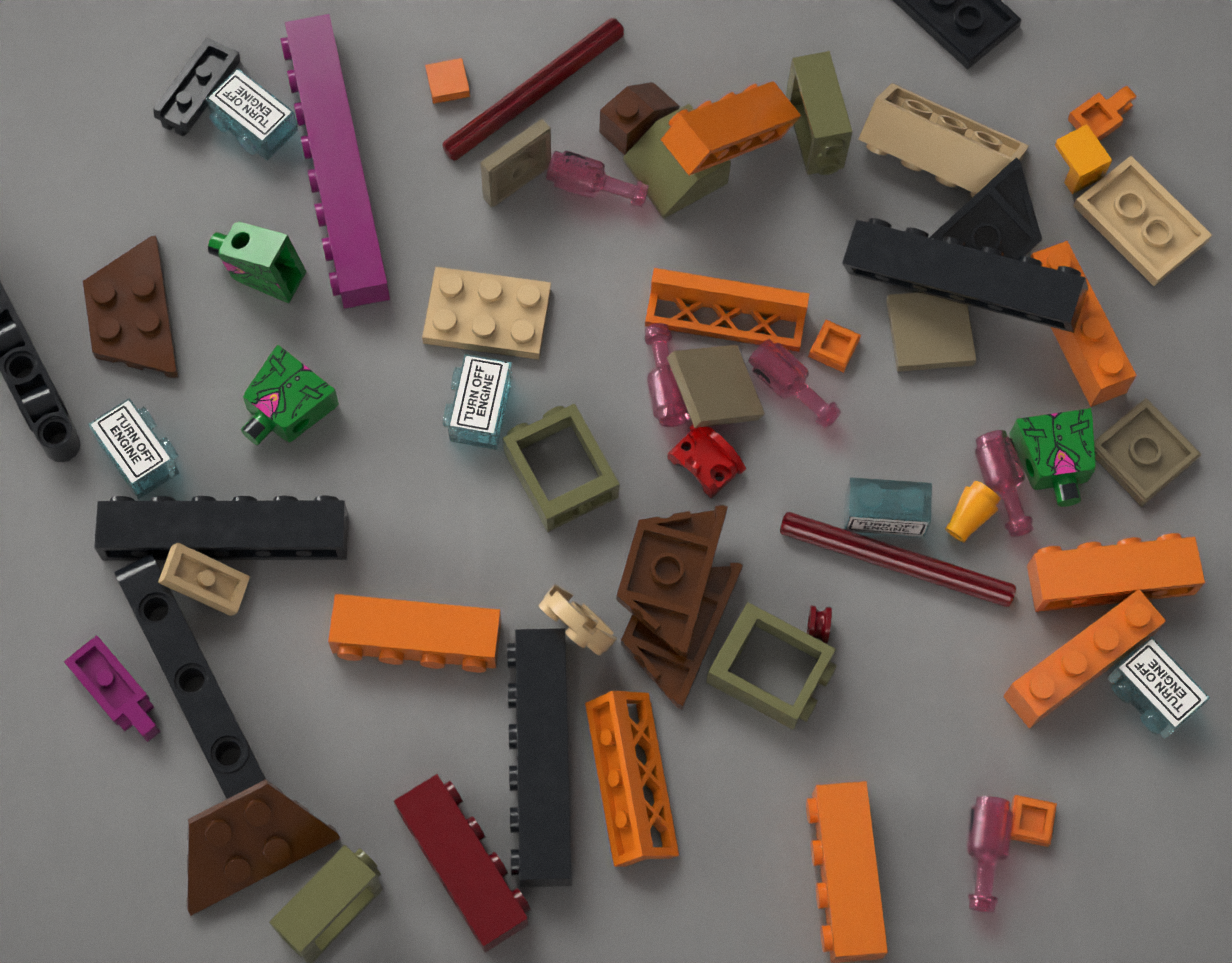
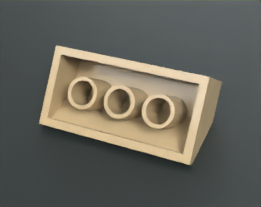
(937, 140)

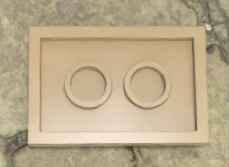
(1142, 220)
(486, 313)

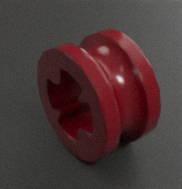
(819, 623)

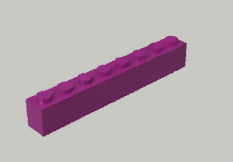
(336, 161)

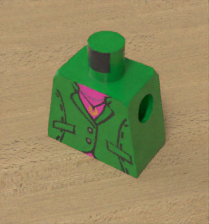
(260, 259)
(285, 399)
(1057, 452)

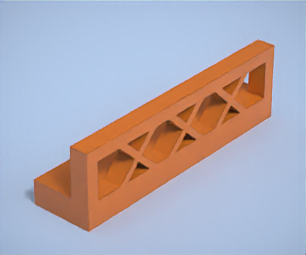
(729, 296)
(624, 775)

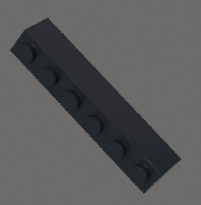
(966, 274)
(223, 529)
(541, 758)

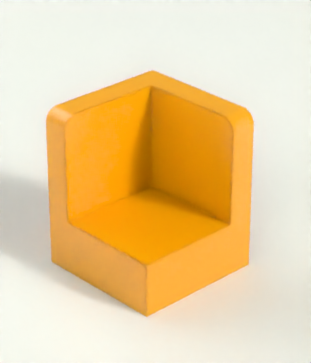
(1085, 158)

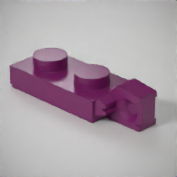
(113, 687)

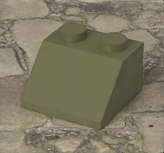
(668, 182)

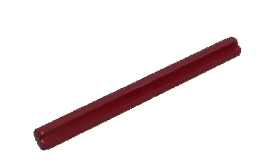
(533, 89)
(898, 559)

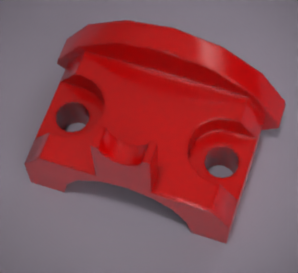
(708, 458)

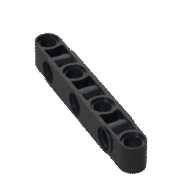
(36, 392)
(182, 660)

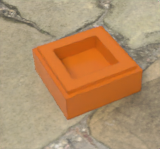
(447, 80)
(834, 346)
(1032, 820)

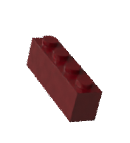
(462, 863)

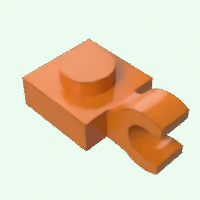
(1101, 114)

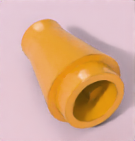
(972, 511)

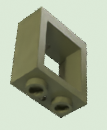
(824, 124)
(576, 501)
(751, 695)
(328, 903)

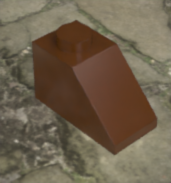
(633, 114)

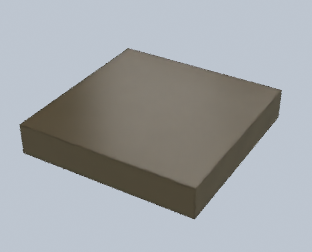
(516, 163)
(929, 332)
(715, 386)
(1144, 452)

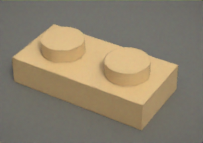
(204, 579)

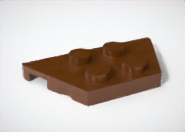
(131, 311)
(670, 572)
(661, 663)
(248, 841)

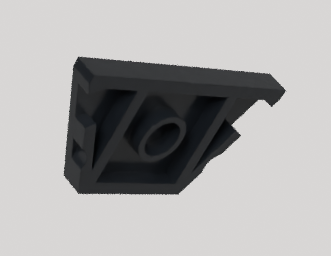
(997, 216)

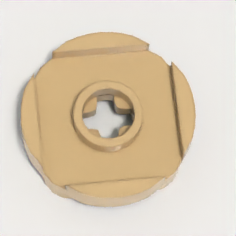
(583, 624)

